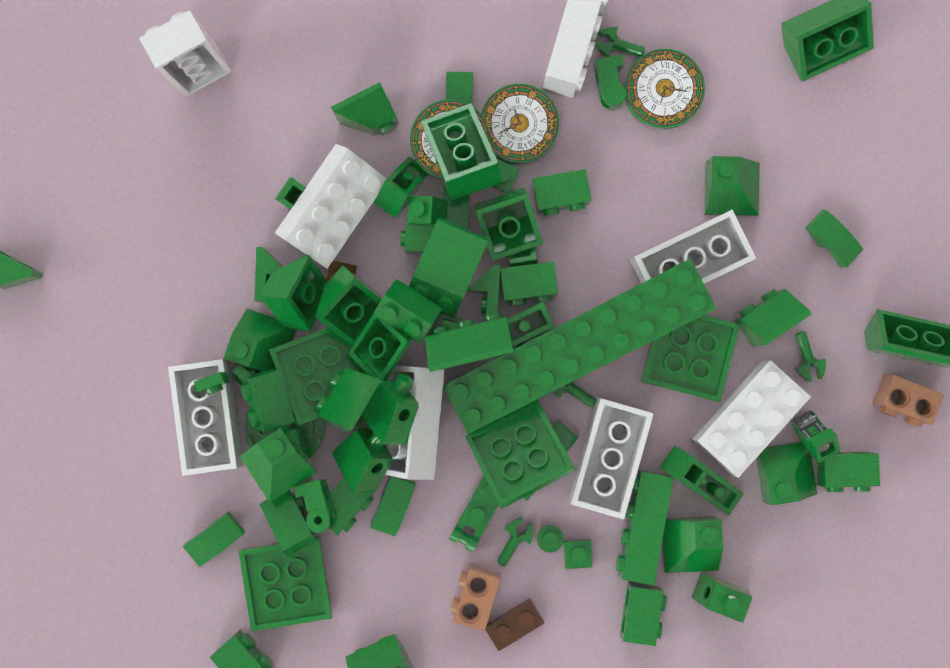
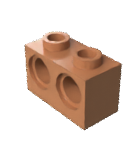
(908, 396)
(482, 598)

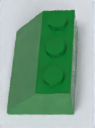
(828, 36)
(909, 338)
(468, 342)

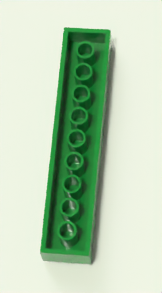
(580, 346)

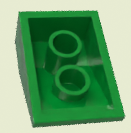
(462, 151)
(448, 265)
(347, 399)

